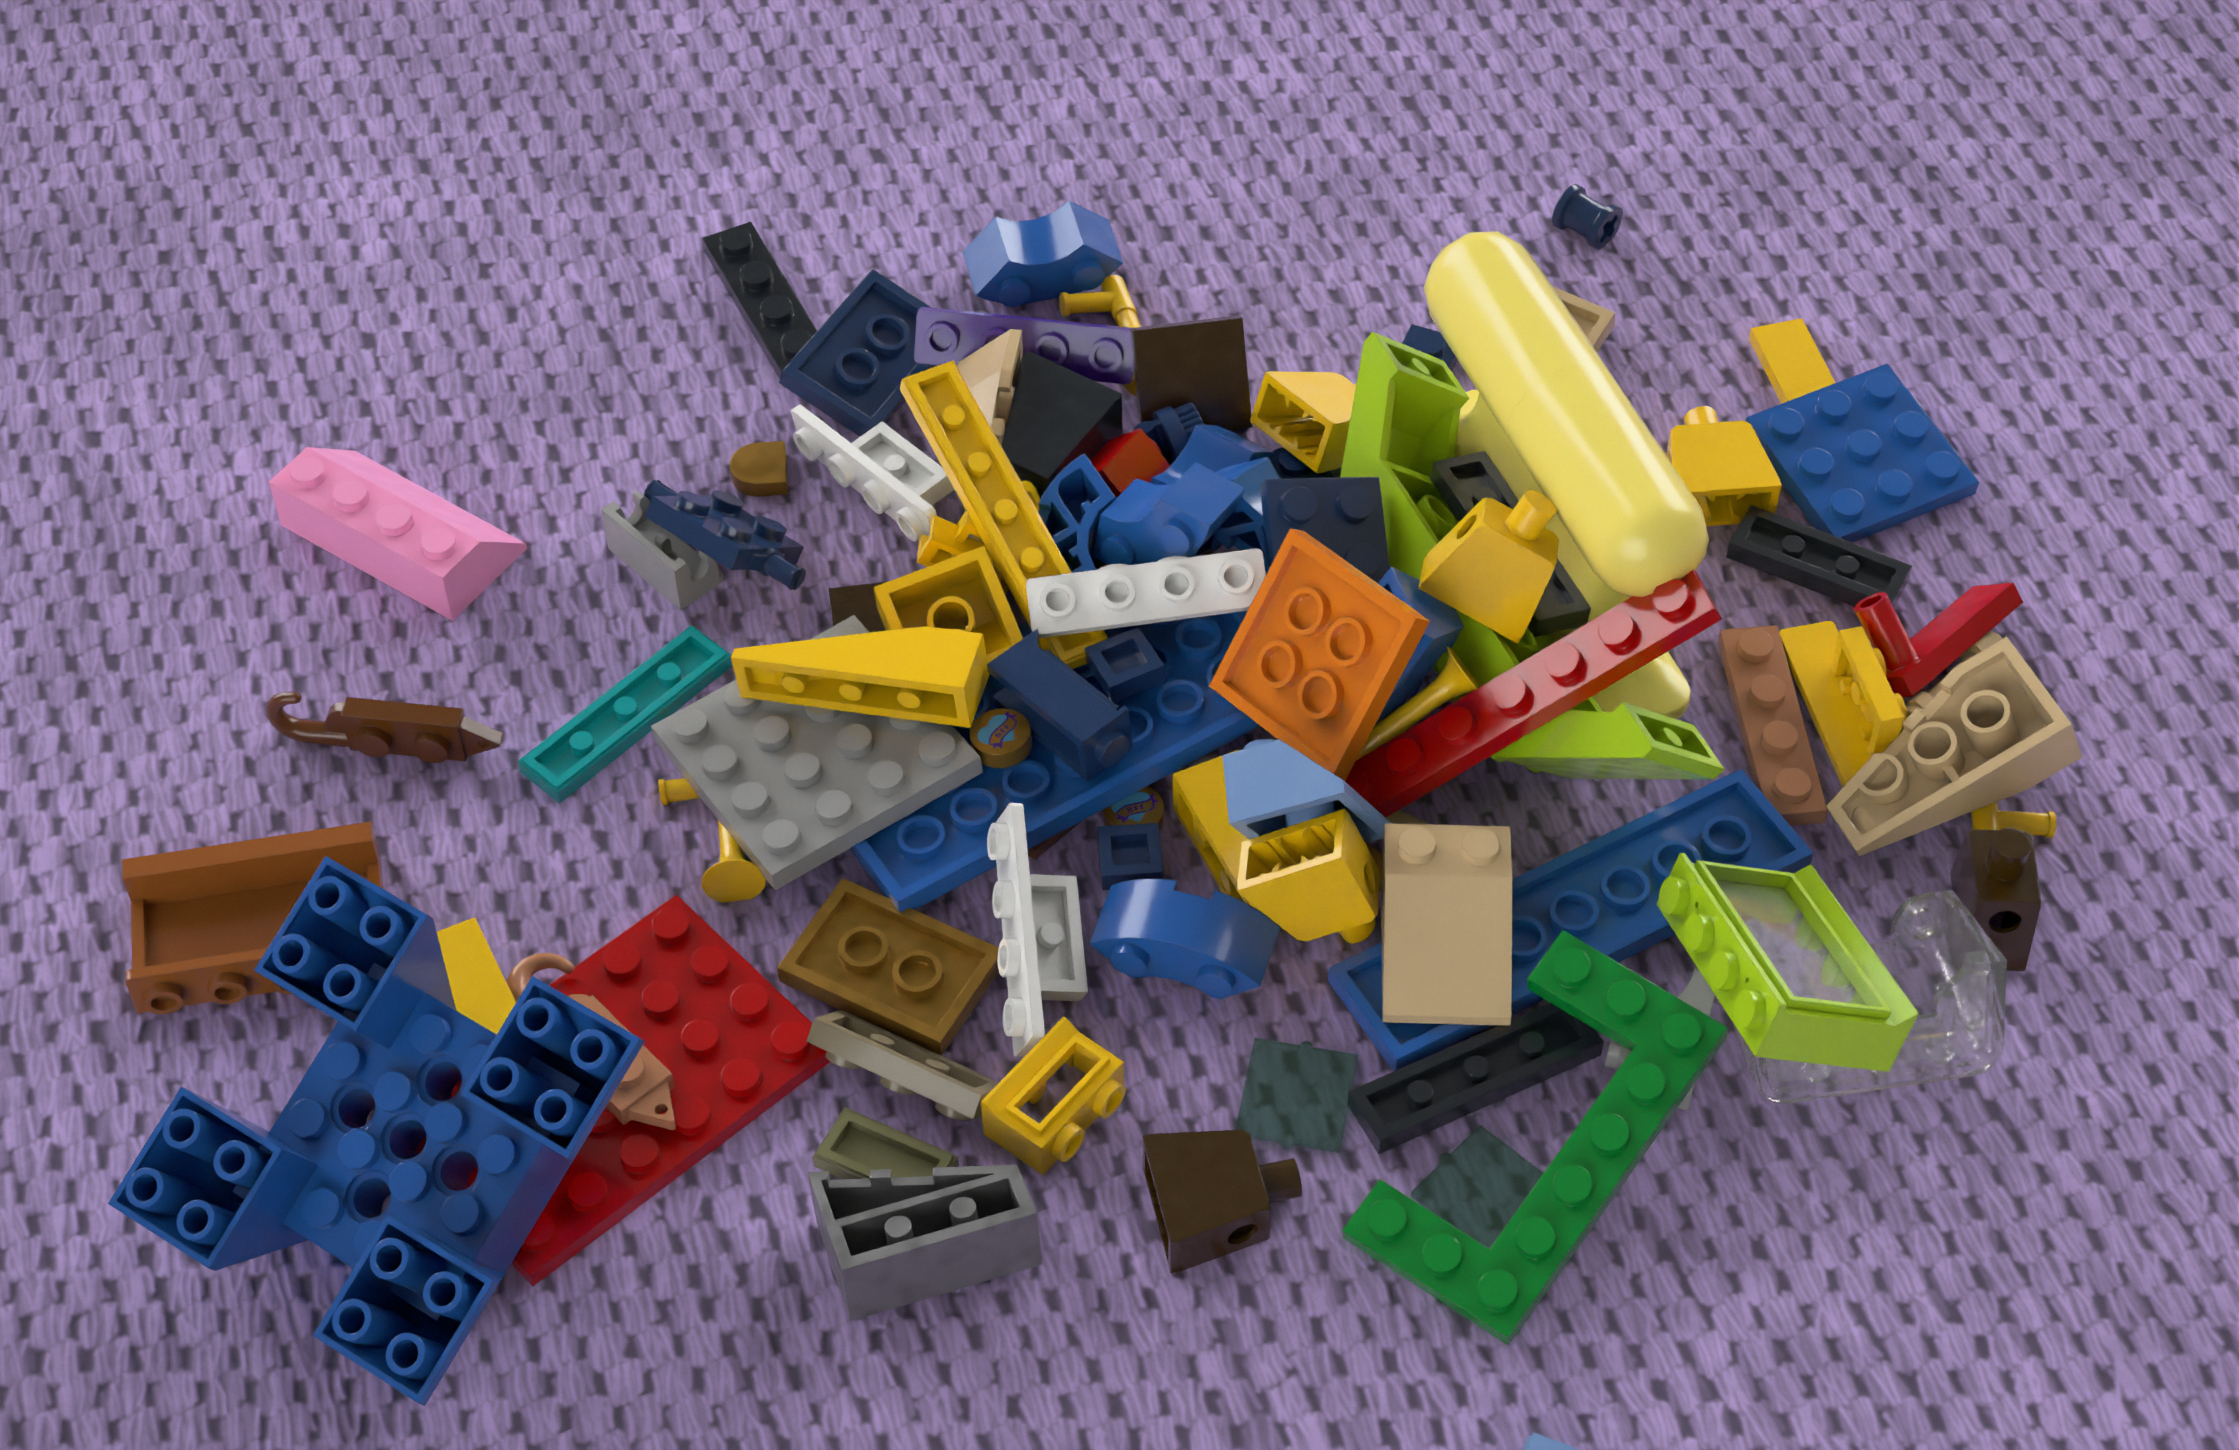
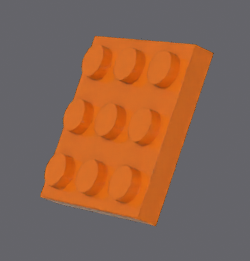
(1318, 653)

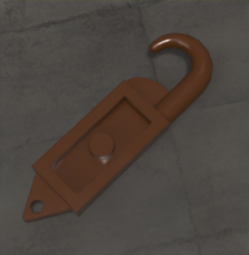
(388, 728)

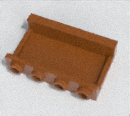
(215, 909)

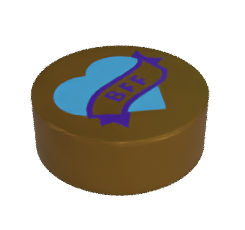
(1001, 738)
(1138, 808)

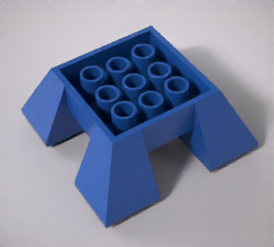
(323, 1173)

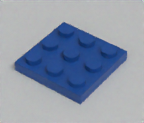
(1862, 455)

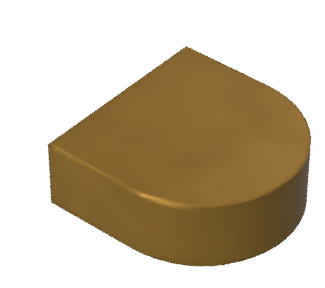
(760, 469)

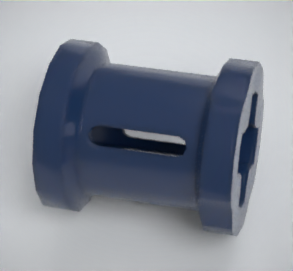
(1587, 216)

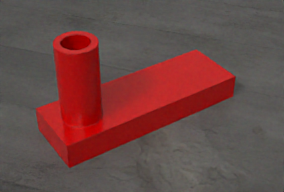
(1930, 651)

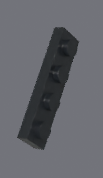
(760, 293)
(1462, 485)
(1471, 1075)

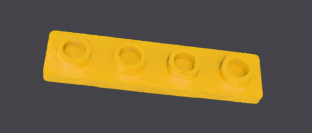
(1844, 692)

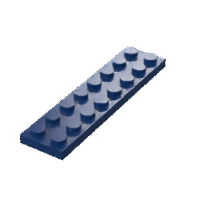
(1597, 894)

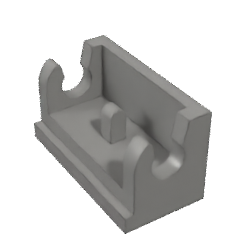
(659, 555)

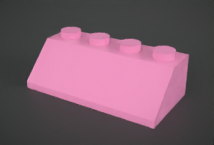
(391, 528)

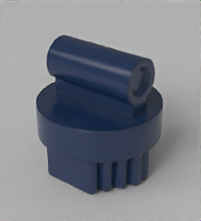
(1172, 429)

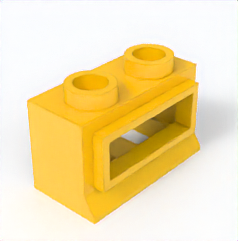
(1064, 1127)

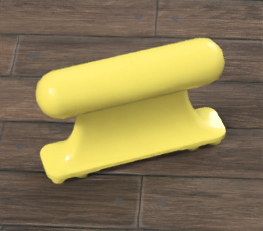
(1567, 431)

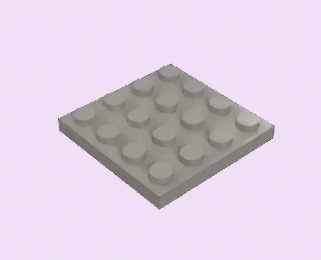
(807, 778)

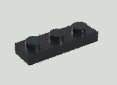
(1815, 558)

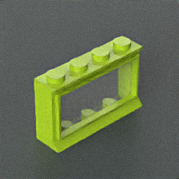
(1787, 964)

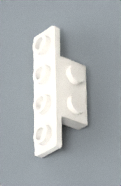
(881, 467)
(1144, 592)
(1040, 933)

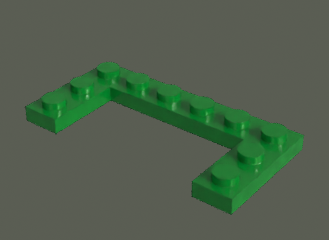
(1508, 1280)

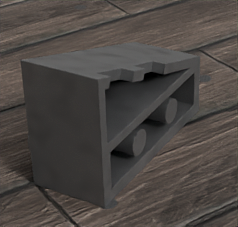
(923, 1234)

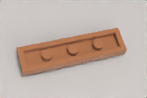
(1772, 723)

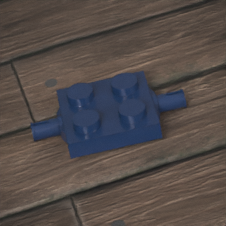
(727, 532)

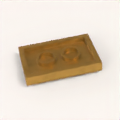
(890, 966)

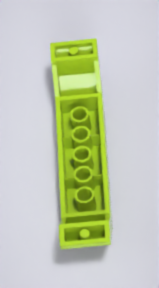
(1398, 427)

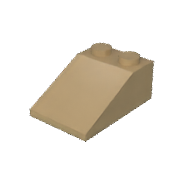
(1446, 924)

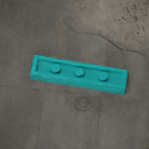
(624, 714)

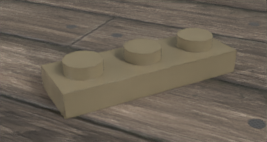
(901, 1064)

